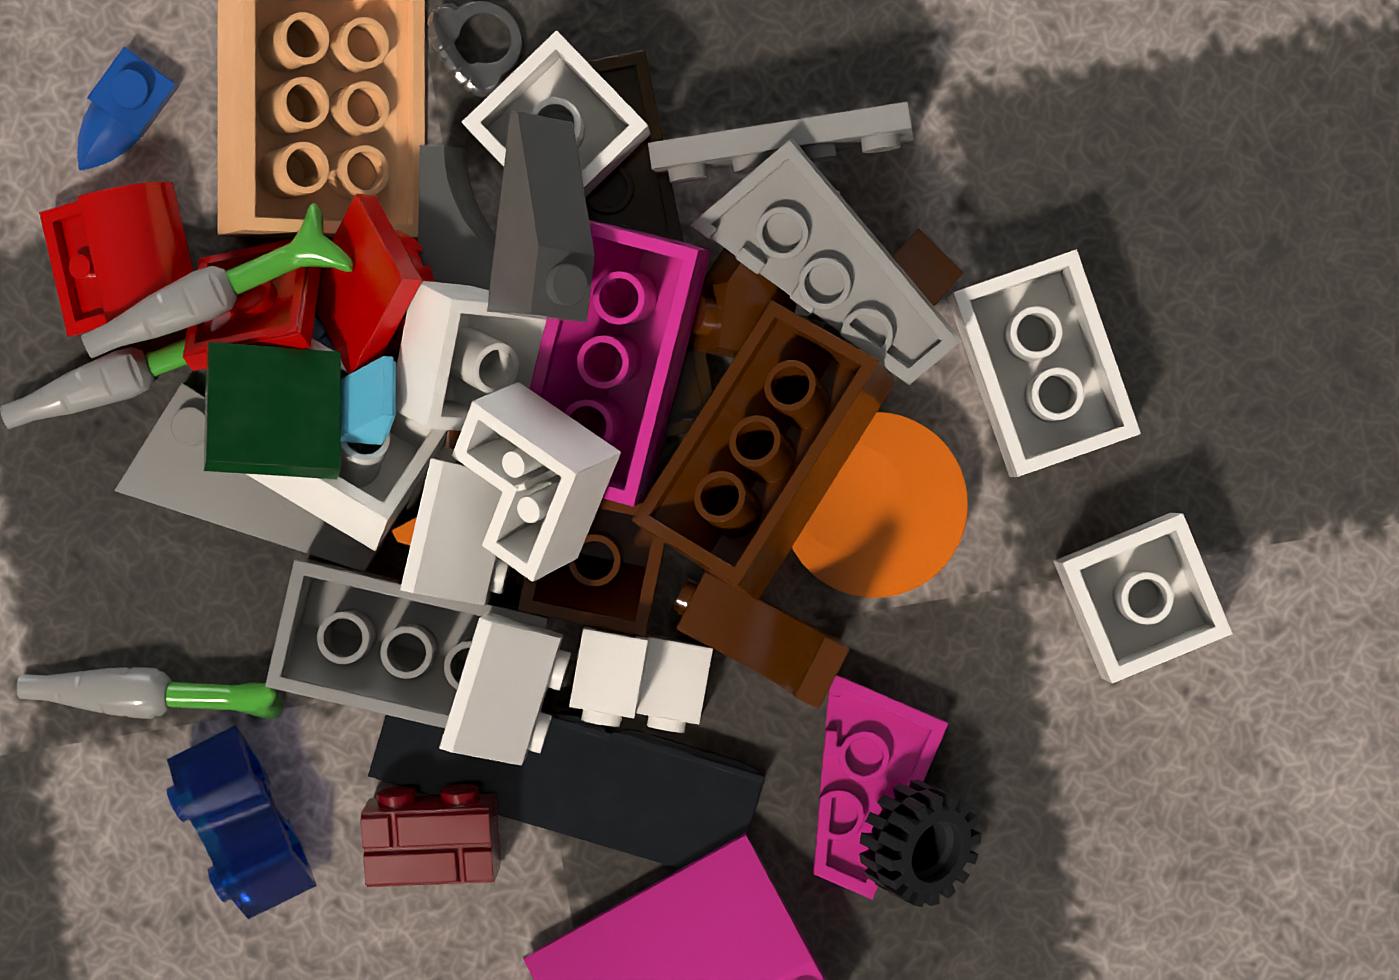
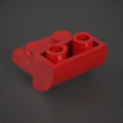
(114, 251)

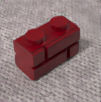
(430, 837)

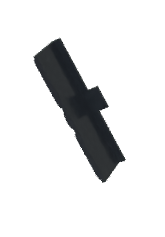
(591, 785)

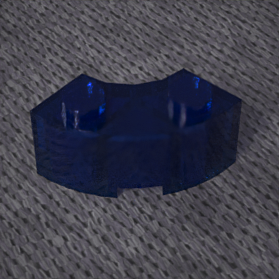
(234, 813)

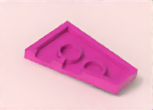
(866, 753)

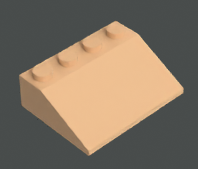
(318, 110)

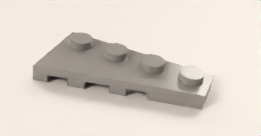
(173, 476)

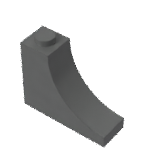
(450, 224)

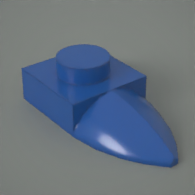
(121, 109)

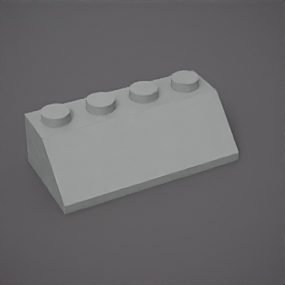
(373, 645)

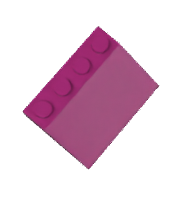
(696, 924)

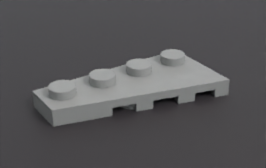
(748, 147)
(818, 251)

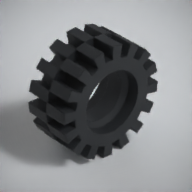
(897, 832)

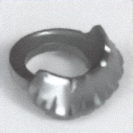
(477, 77)

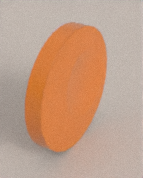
(888, 513)

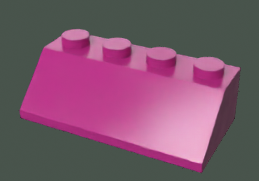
(627, 358)

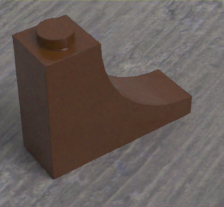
(761, 637)

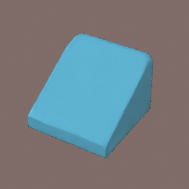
(369, 402)

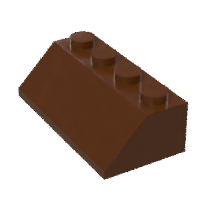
(765, 449)

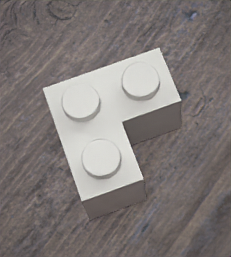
(547, 474)
(640, 675)

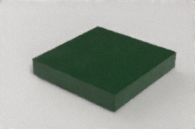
(272, 411)

